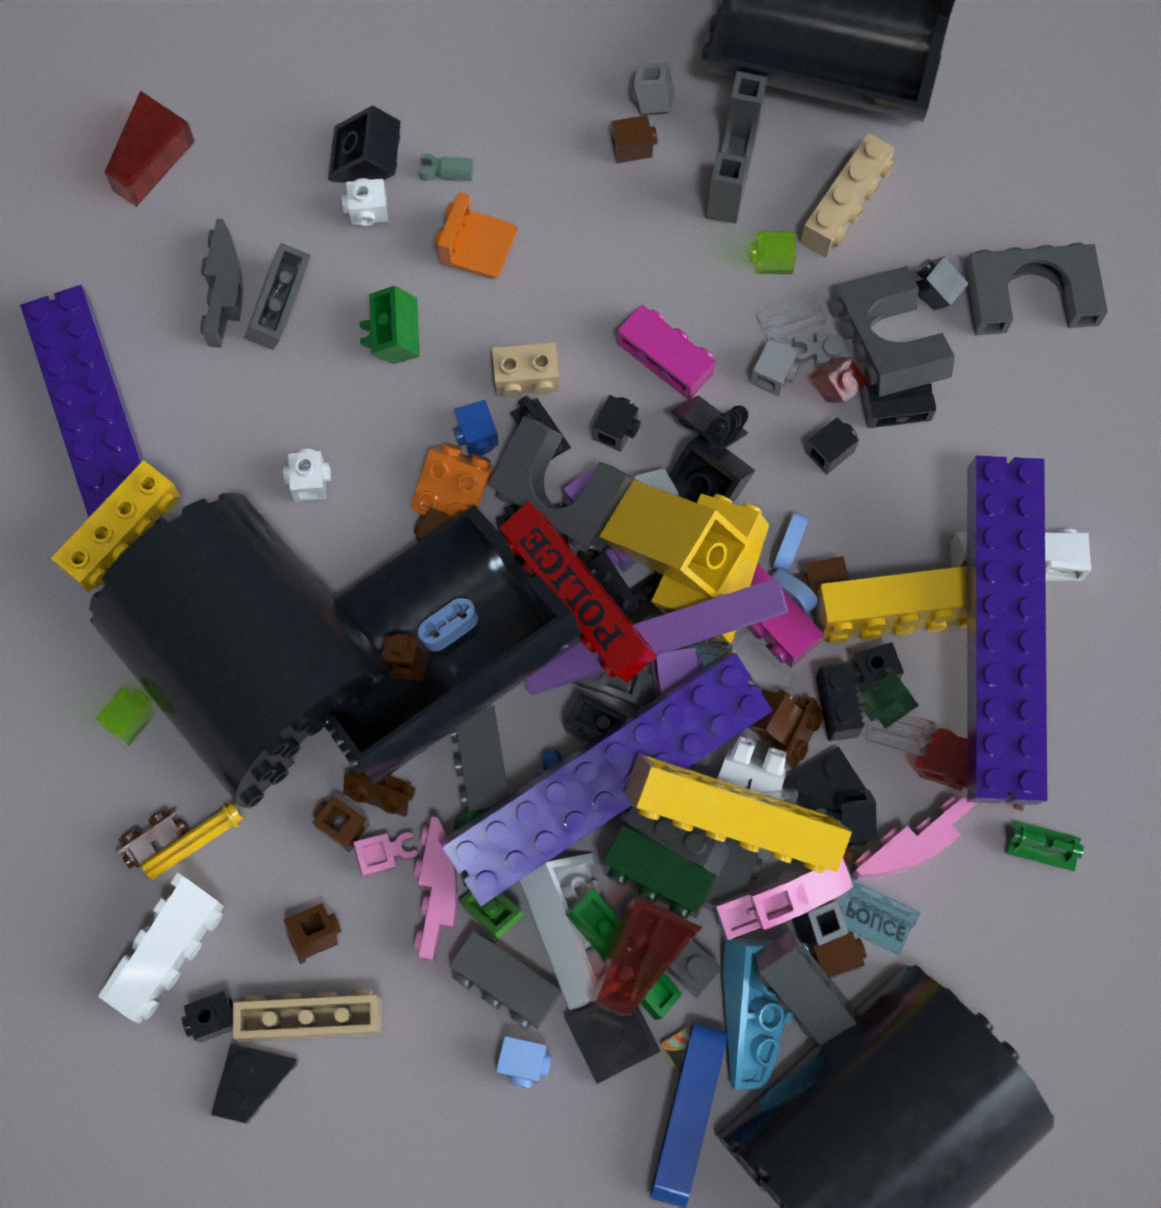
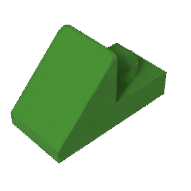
(494, 916)

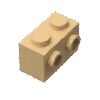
(526, 369)

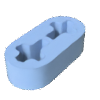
(791, 542)
(796, 590)
(448, 624)

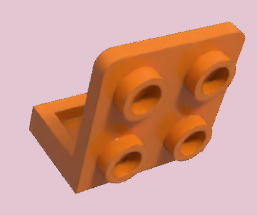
(474, 239)
(451, 481)

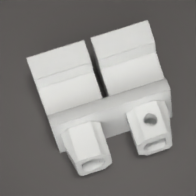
(741, 766)

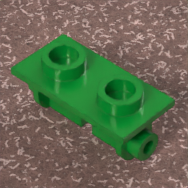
(1044, 846)

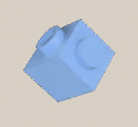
(523, 1062)

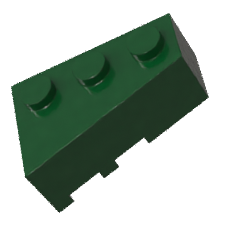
(658, 873)

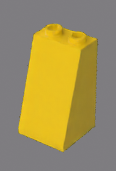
(749, 521)
(676, 538)

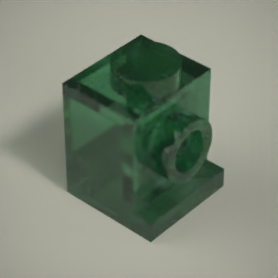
(888, 700)

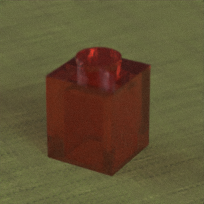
(838, 379)

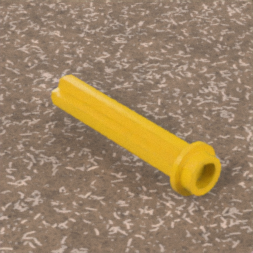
(192, 841)

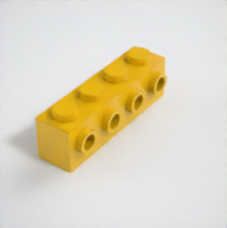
(116, 525)

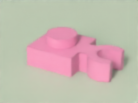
(378, 854)

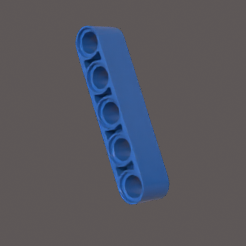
(688, 1116)

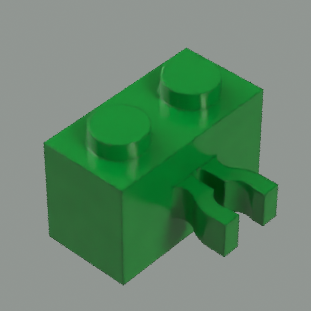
(392, 325)

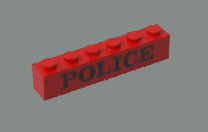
(598, 616)

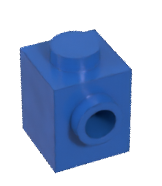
(476, 428)

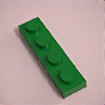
(599, 928)

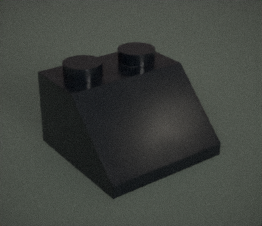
(365, 147)
(709, 472)

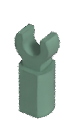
(446, 168)

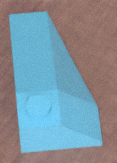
(752, 1016)

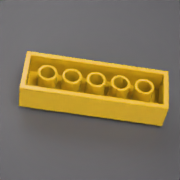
(892, 605)
(736, 813)

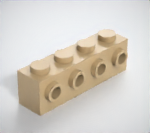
(847, 196)
(307, 1017)

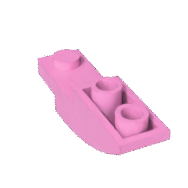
(906, 850)
(438, 876)
(781, 900)

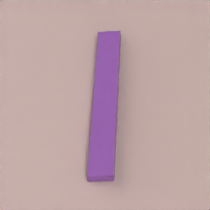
(673, 631)

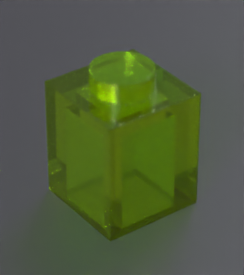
(774, 252)
(126, 715)

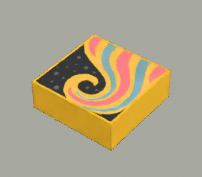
(675, 1048)

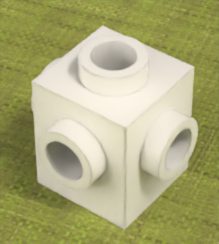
(365, 202)
(307, 475)

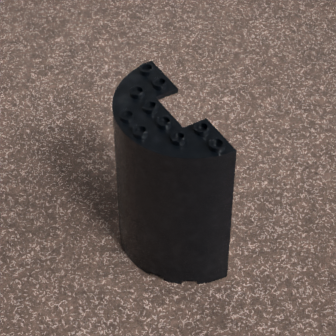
(835, 50)
(516, 635)
(234, 640)
(894, 1110)

